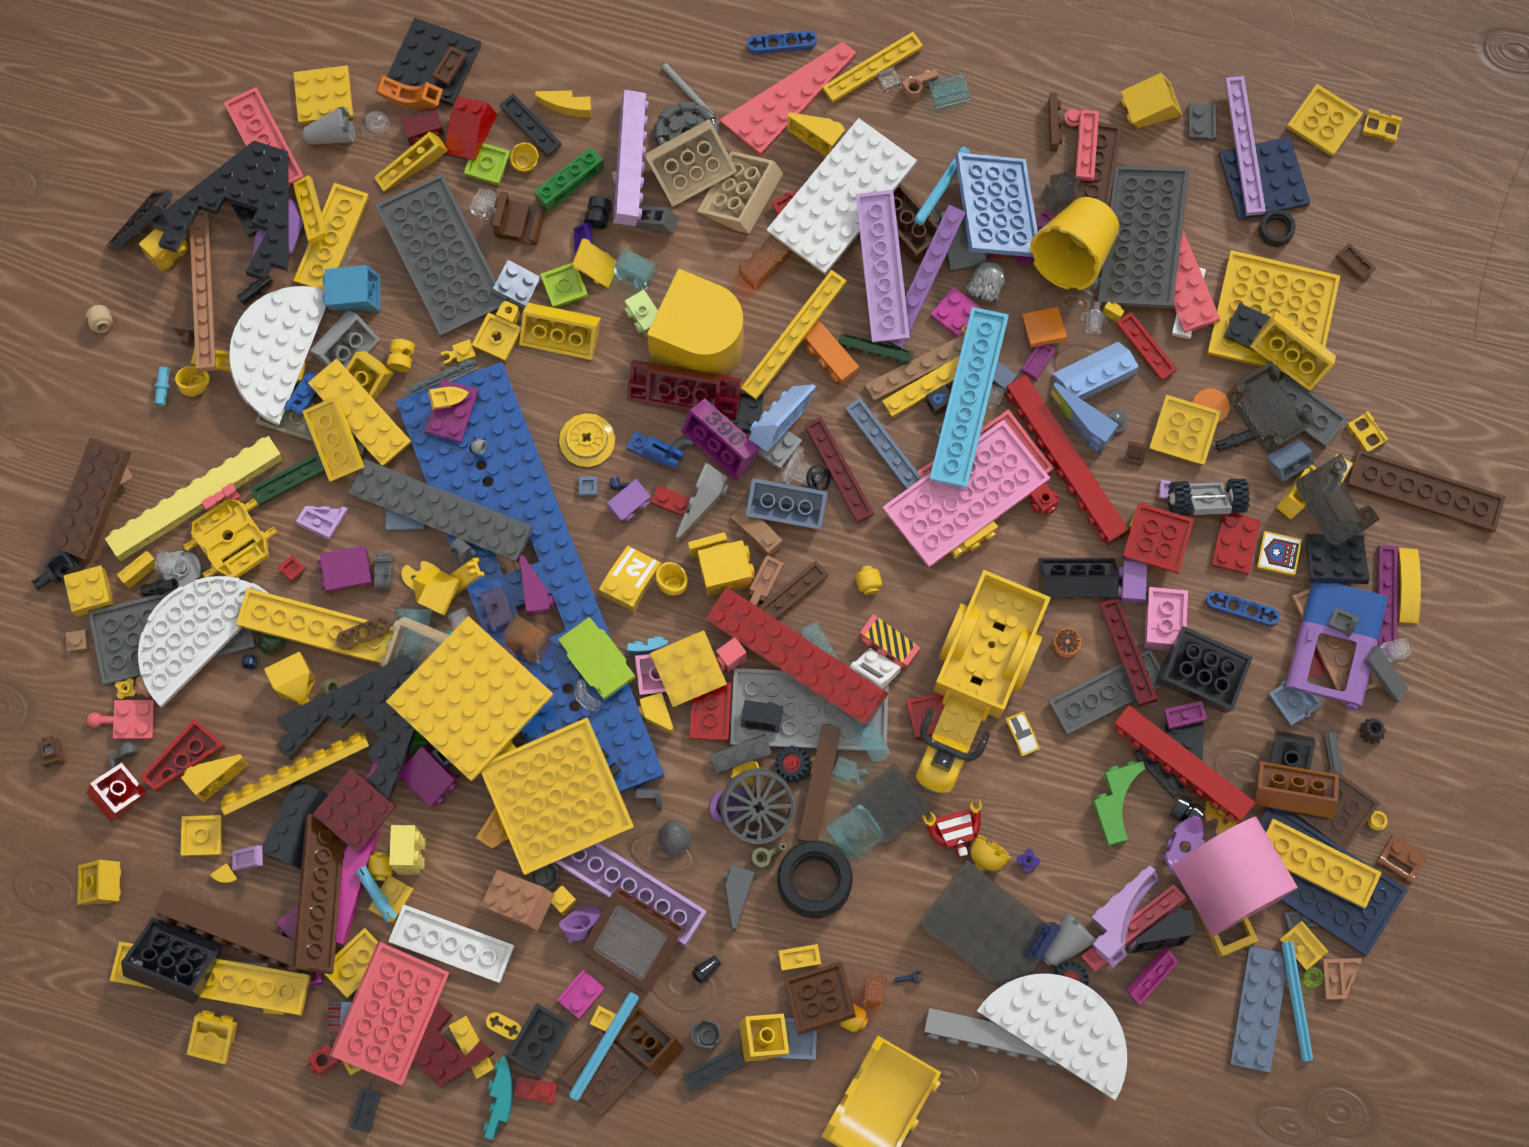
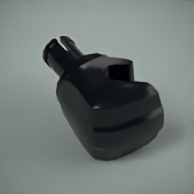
(56, 569)

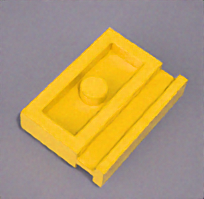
(397, 893)
(1306, 945)

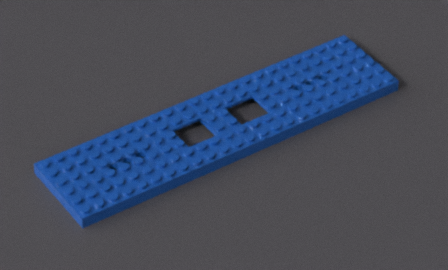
(525, 494)

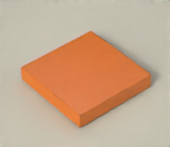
(1044, 327)

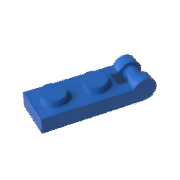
(302, 396)

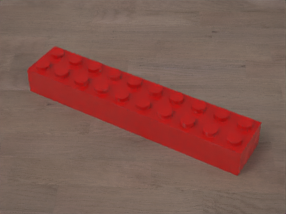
(797, 656)

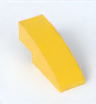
(565, 103)

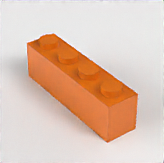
(830, 354)

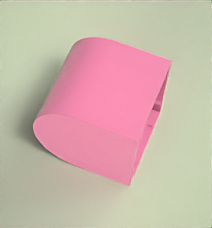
(1234, 876)

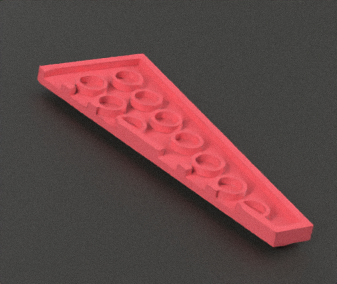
(765, 116)

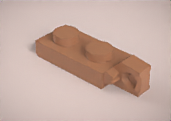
(765, 579)

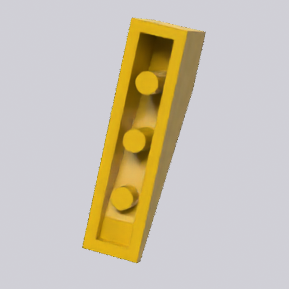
(413, 160)

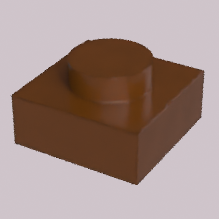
(1135, 452)

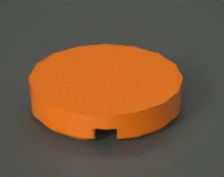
(1213, 399)

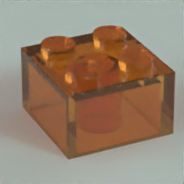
(527, 639)

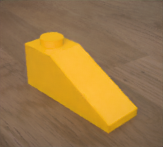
(1292, 501)

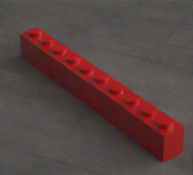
(1066, 460)

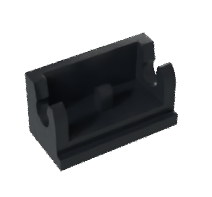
(761, 716)

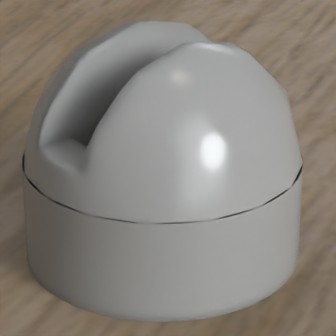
(479, 446)

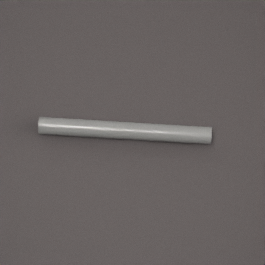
(686, 89)

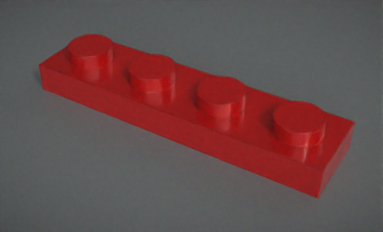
(1146, 346)

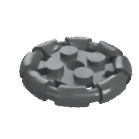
(681, 123)

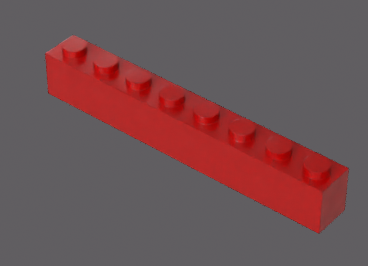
(1183, 764)

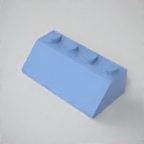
(1097, 371)
(781, 416)

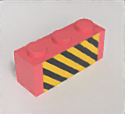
(889, 642)

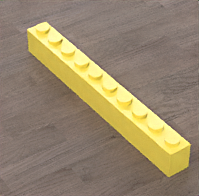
(187, 501)

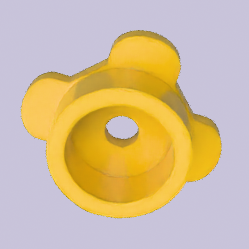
(130, 692)

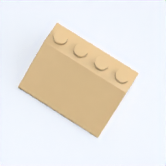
(690, 162)
(743, 195)

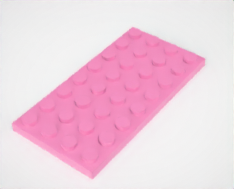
(943, 516)

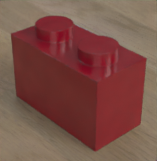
(420, 124)

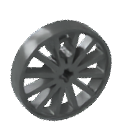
(750, 813)

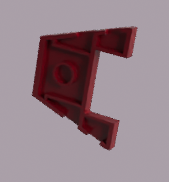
(440, 1057)

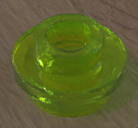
(1319, 977)

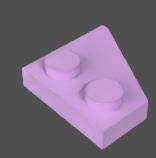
(321, 520)

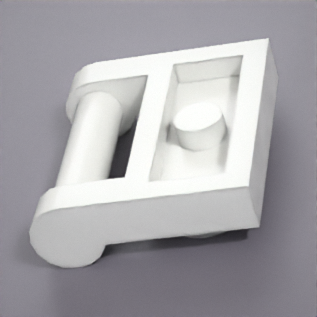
(878, 665)

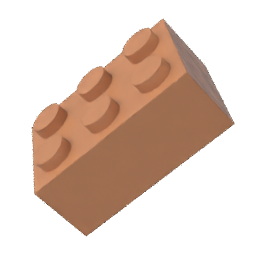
(517, 900)

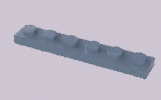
(883, 443)

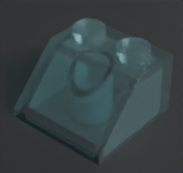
(855, 831)

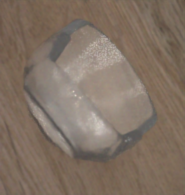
(375, 125)

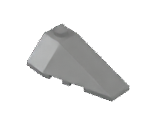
(709, 491)

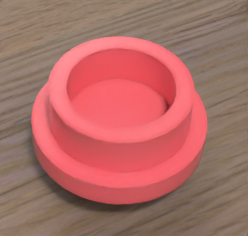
(1072, 118)

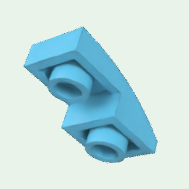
(639, 648)

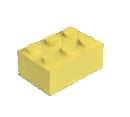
(406, 850)

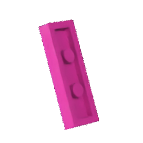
(1152, 976)

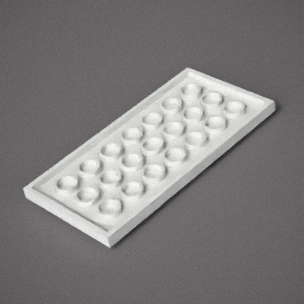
(824, 213)

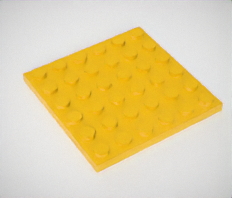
(1269, 286)
(470, 698)
(556, 796)

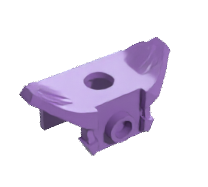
(1190, 831)

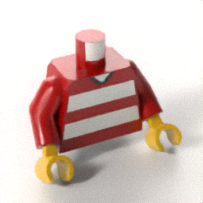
(955, 829)

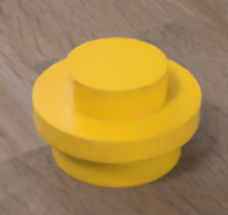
(1377, 821)

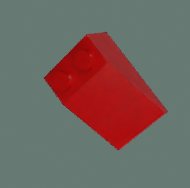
(468, 127)

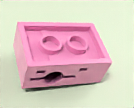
(1164, 617)

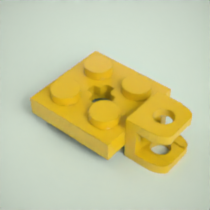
(503, 324)

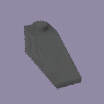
(657, 220)
(738, 887)

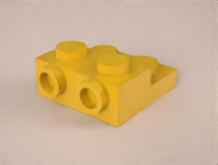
(212, 1037)

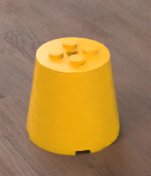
(1075, 243)

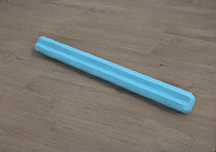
(938, 190)
(1297, 1001)
(603, 1046)

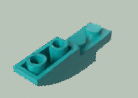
(502, 1090)

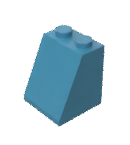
(352, 289)

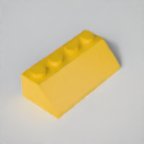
(559, 331)
(1293, 351)

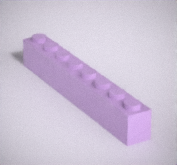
(630, 158)

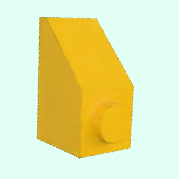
(656, 712)

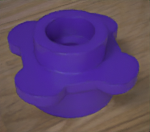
(1024, 864)

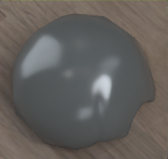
(545, 876)
(706, 1035)

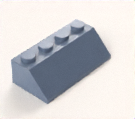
(786, 503)

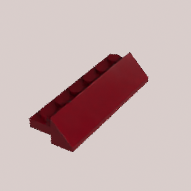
(683, 388)

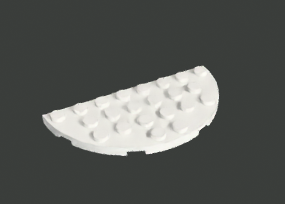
(273, 345)
(189, 632)
(1065, 1025)

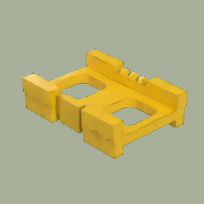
(1383, 120)
(1361, 436)

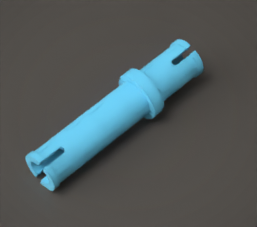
(375, 893)

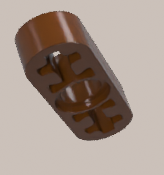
(378, 632)

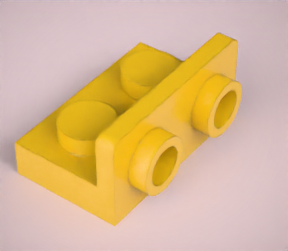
(137, 569)

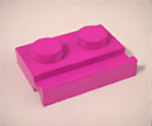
(581, 994)

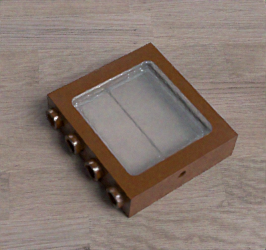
(632, 940)

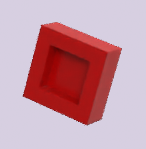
(292, 568)

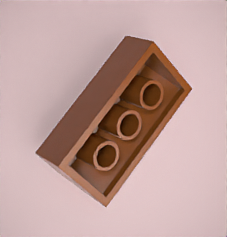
(1297, 789)

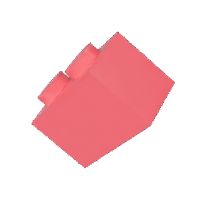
(731, 656)

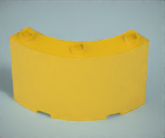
(882, 1099)

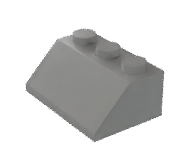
(345, 338)

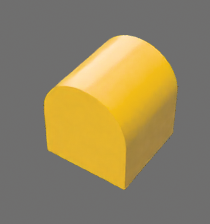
(697, 327)

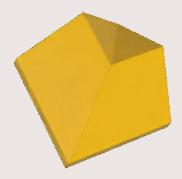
(435, 589)

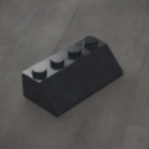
(1078, 577)

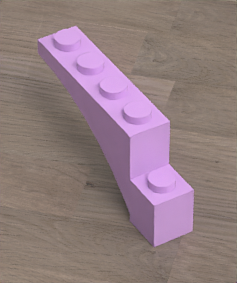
(1117, 914)

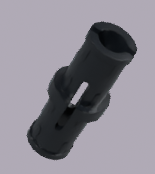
(254, 289)
(1235, 440)
(159, 587)

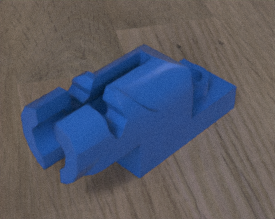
(655, 450)

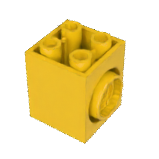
(726, 566)

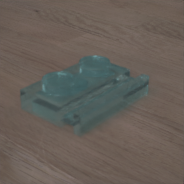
(949, 90)

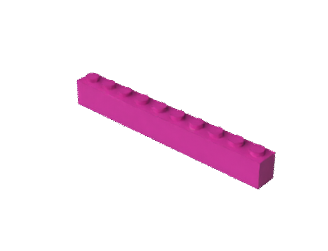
(351, 886)

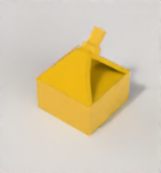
(292, 678)

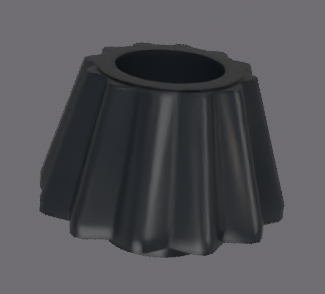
(1370, 736)

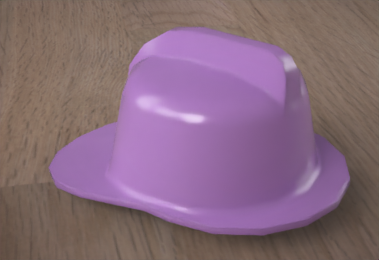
(715, 804)
(579, 923)

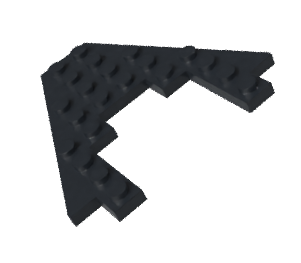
(251, 179)
(367, 700)

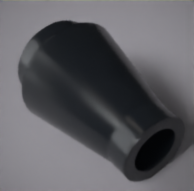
(704, 970)

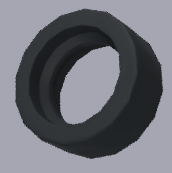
(1279, 215)

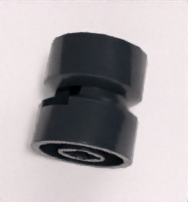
(598, 212)
(1185, 809)

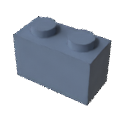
(1290, 460)

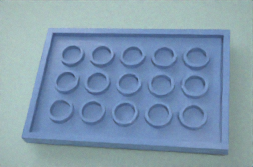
(996, 204)

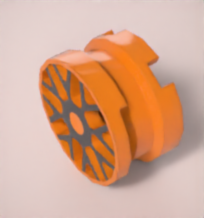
(1066, 643)

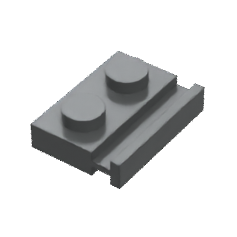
(1201, 121)

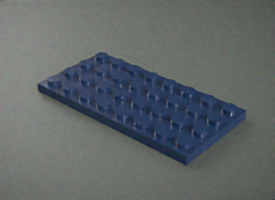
(1337, 916)

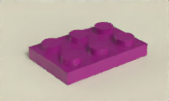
(452, 421)

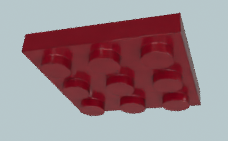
(354, 810)

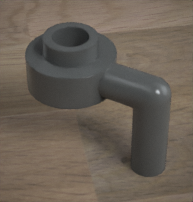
(126, 751)

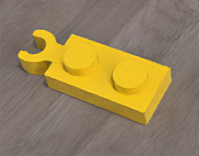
(974, 541)

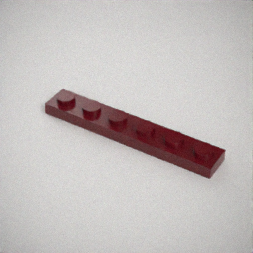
(839, 469)
(1128, 652)

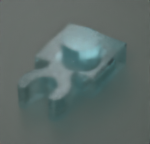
(847, 770)

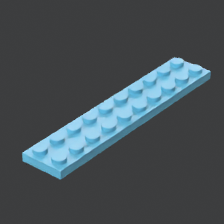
(969, 398)

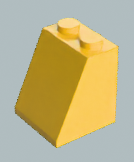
(1151, 101)

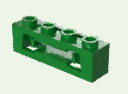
(569, 179)

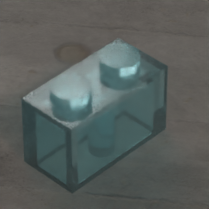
(635, 269)

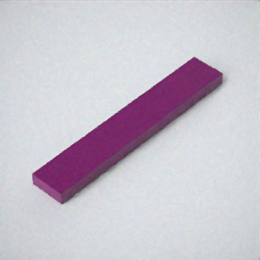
(1388, 586)

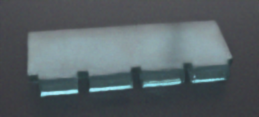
(448, 375)

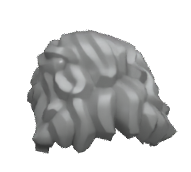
(987, 281)

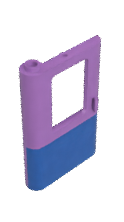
(1319, 609)

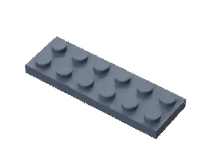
(1258, 1010)

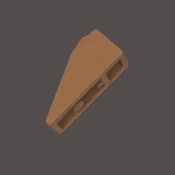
(758, 532)

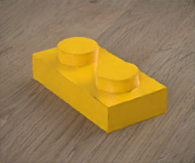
(799, 957)

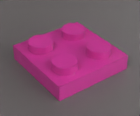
(954, 311)

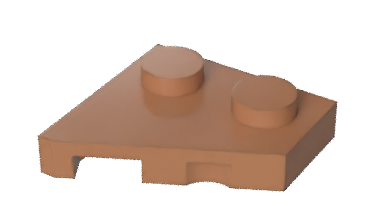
(1339, 976)

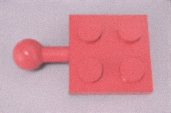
(130, 721)

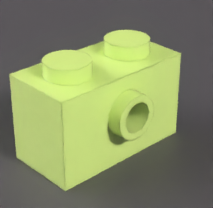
(641, 310)

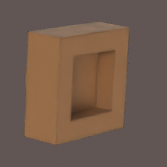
(76, 641)

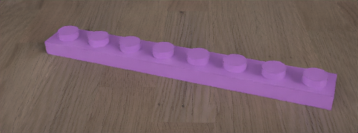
(931, 265)

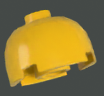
(988, 855)

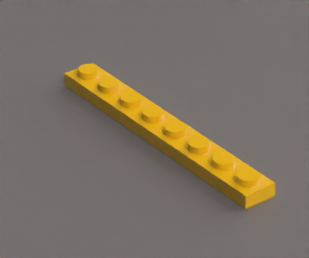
(793, 335)

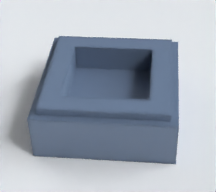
(588, 486)

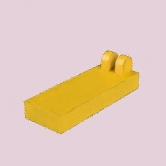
(467, 574)

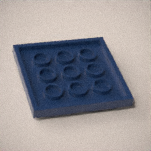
(1279, 175)

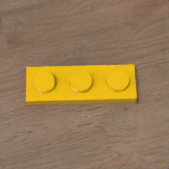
(467, 1039)

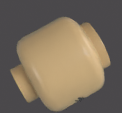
(99, 318)

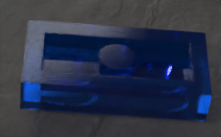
(1040, 947)

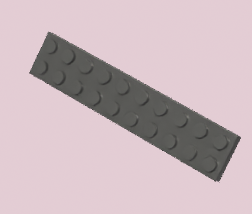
(441, 510)

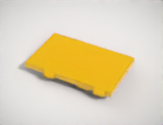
(594, 263)

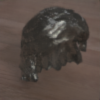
(1061, 192)

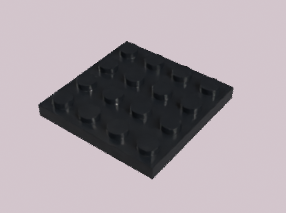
(422, 53)

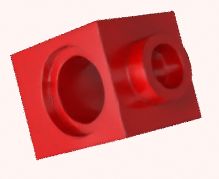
(314, 1058)

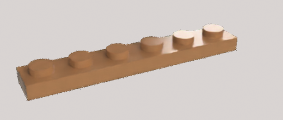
(914, 370)

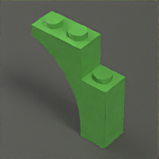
(1109, 808)

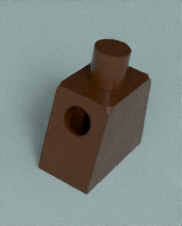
(184, 321)

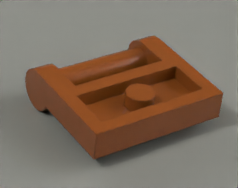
(1405, 854)

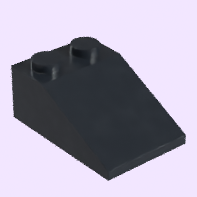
(1292, 750)

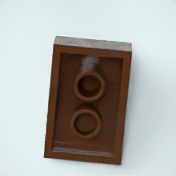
(648, 1042)

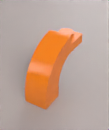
(409, 97)

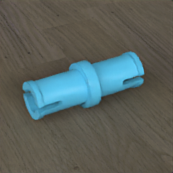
(162, 386)

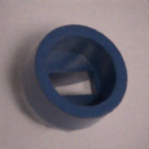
(249, 662)

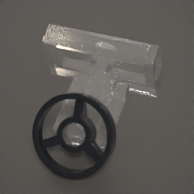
(803, 472)

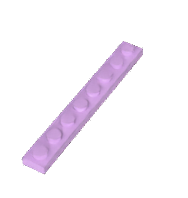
(1245, 146)

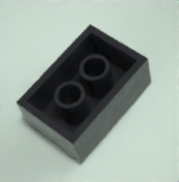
(539, 1040)

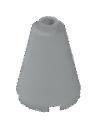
(330, 129)
(1068, 942)

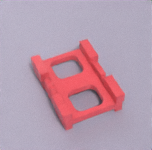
(228, 492)

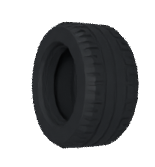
(808, 851)

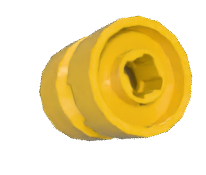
(400, 356)

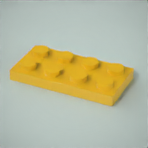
(333, 439)

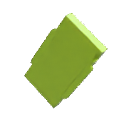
(596, 658)

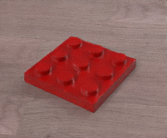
(1158, 538)

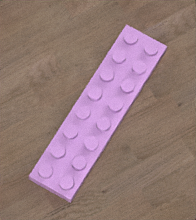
(882, 266)

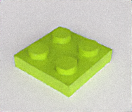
(488, 165)
(564, 285)

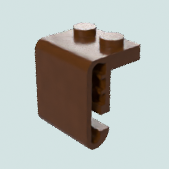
(517, 220)

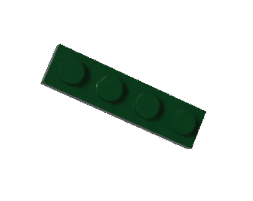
(883, 350)
(288, 479)

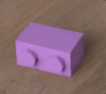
(628, 500)
(1133, 582)

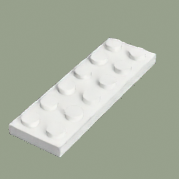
(451, 943)

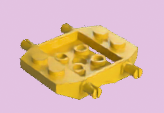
(233, 518)

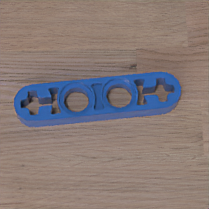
(782, 45)
(1241, 612)

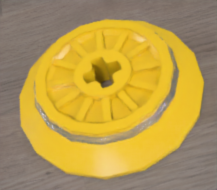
(587, 453)

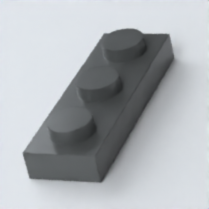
(740, 753)

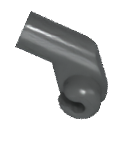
(681, 442)

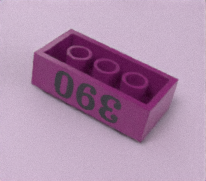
(720, 439)

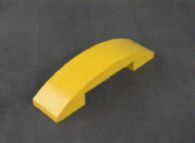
(1409, 586)

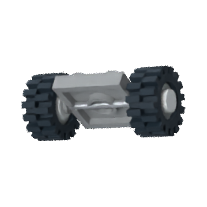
(1209, 497)

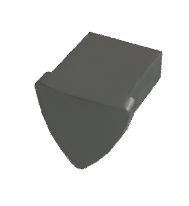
(1343, 621)
(651, 792)

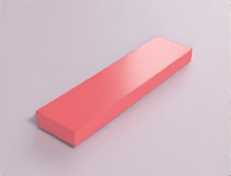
(1087, 145)

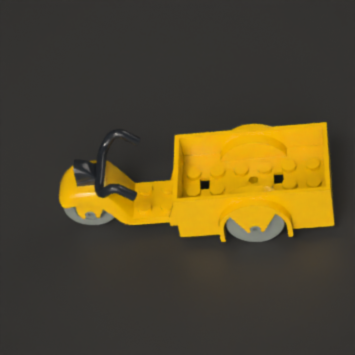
(986, 653)

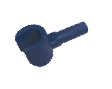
(616, 485)
(909, 977)

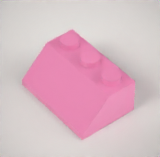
(648, 676)

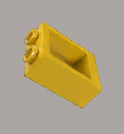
(1235, 946)

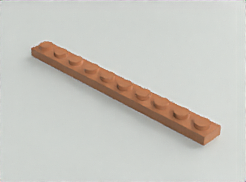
(202, 293)

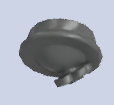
(1120, 418)

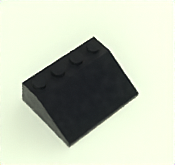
(1204, 670)
(287, 833)
(1170, 932)
(171, 960)

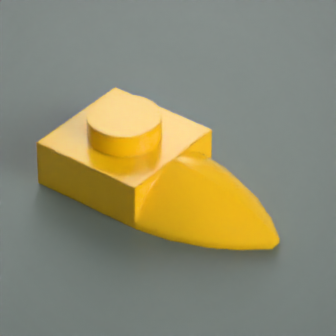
(446, 397)

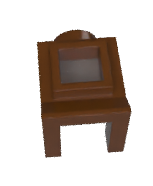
(50, 751)

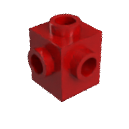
(1043, 500)

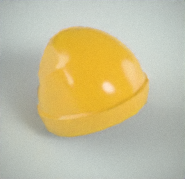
(191, 382)
(671, 579)

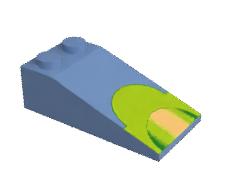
(1088, 422)

